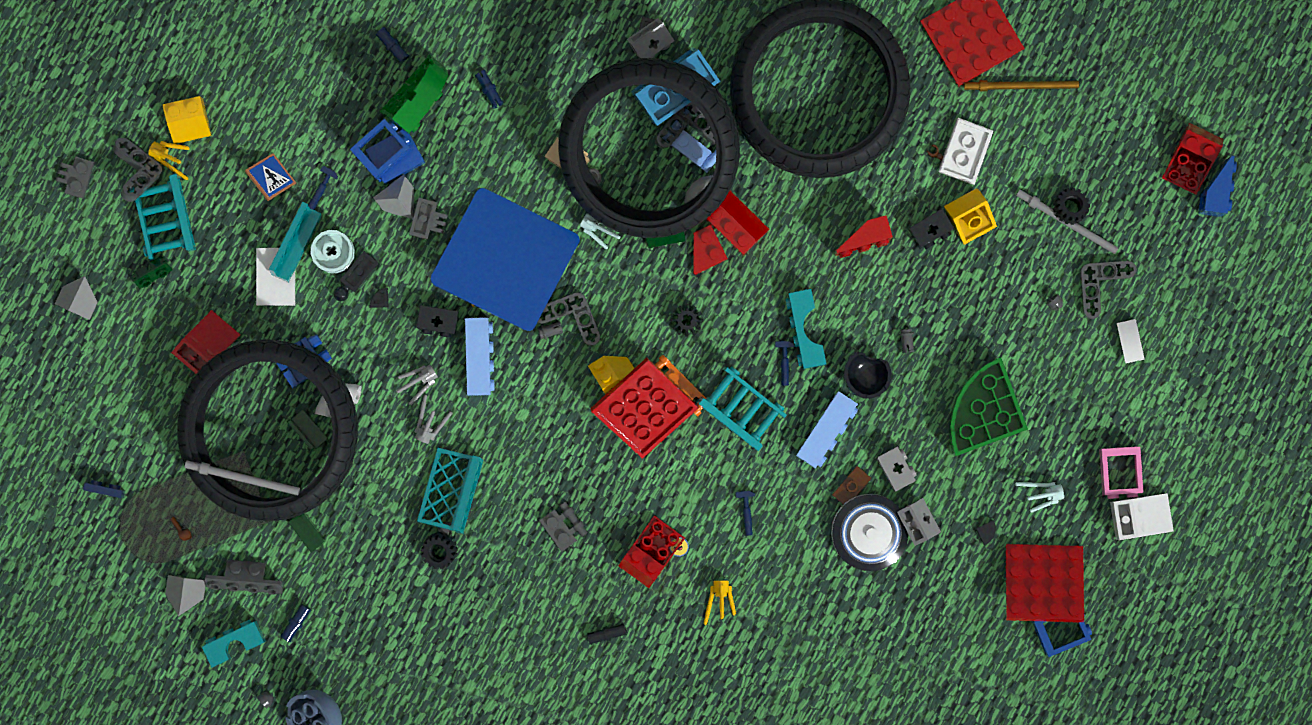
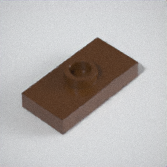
(852, 485)

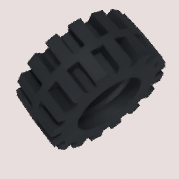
(1064, 213)
(445, 542)

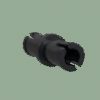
(607, 633)

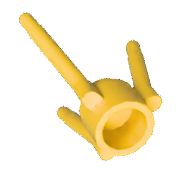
(160, 152)
(720, 589)

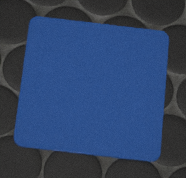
(505, 259)

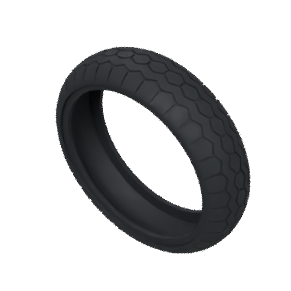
(840, 14)
(609, 210)
(339, 402)

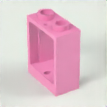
(1104, 471)

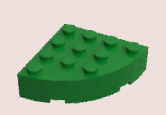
(416, 95)
(985, 410)

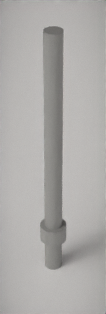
(1035, 202)
(205, 468)

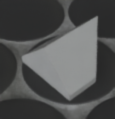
(397, 198)
(78, 298)
(184, 592)

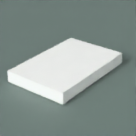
(965, 151)
(270, 289)

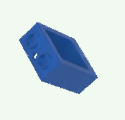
(391, 127)
(1046, 644)

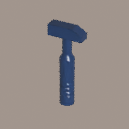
(322, 186)
(784, 361)
(746, 511)

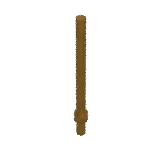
(984, 85)

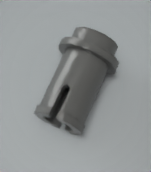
(550, 330)
(907, 338)

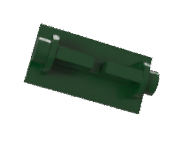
(159, 268)

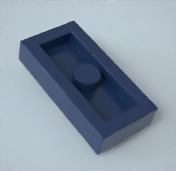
(112, 490)

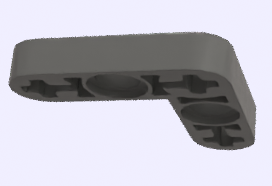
(684, 120)
(143, 171)
(1099, 275)
(577, 311)

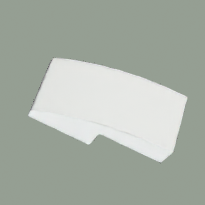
(1130, 341)

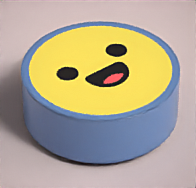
(683, 548)

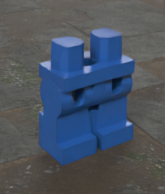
(293, 376)

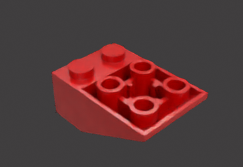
(1193, 158)
(871, 233)
(205, 341)
(651, 552)

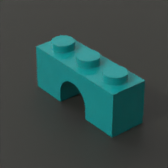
(217, 649)

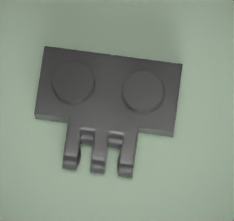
(76, 176)
(426, 219)

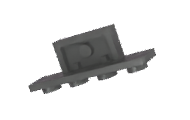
(245, 577)

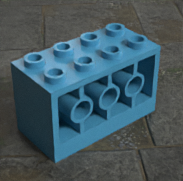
(661, 102)

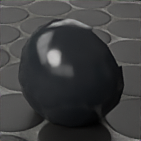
(866, 375)

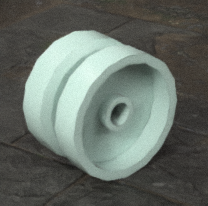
(325, 243)

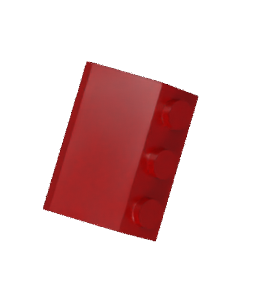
(737, 224)

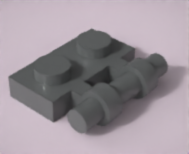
(559, 531)

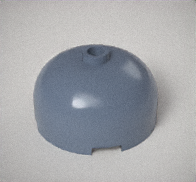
(313, 706)

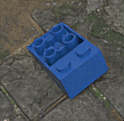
(1215, 197)

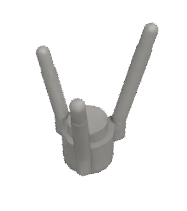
(425, 374)
(425, 433)

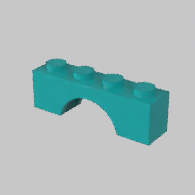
(810, 354)

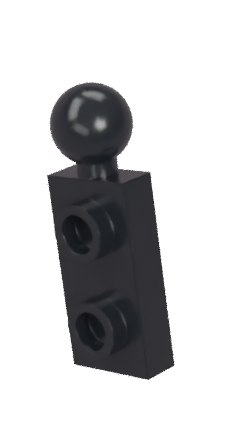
(355, 276)

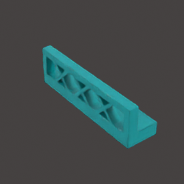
(295, 242)

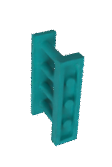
(182, 222)
(739, 426)

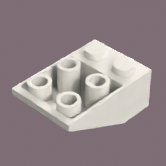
(1141, 516)

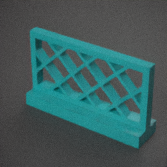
(466, 494)

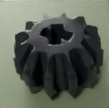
(681, 317)

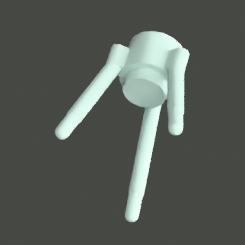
(591, 224)
(1053, 493)

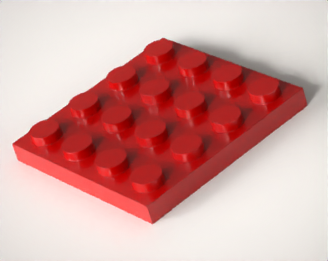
(971, 37)
(644, 408)
(1044, 583)

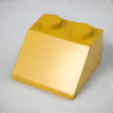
(187, 119)
(970, 216)
(610, 371)

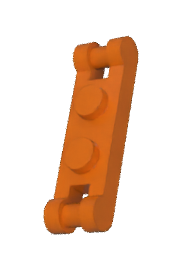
(680, 380)

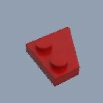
(707, 250)

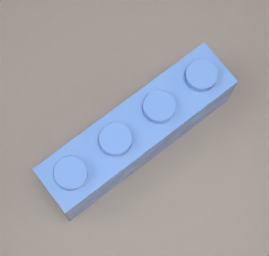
(478, 356)
(827, 429)

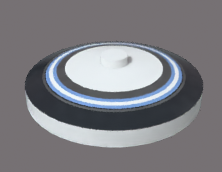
(869, 532)

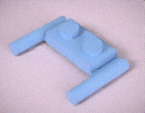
(692, 148)

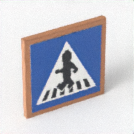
(270, 177)

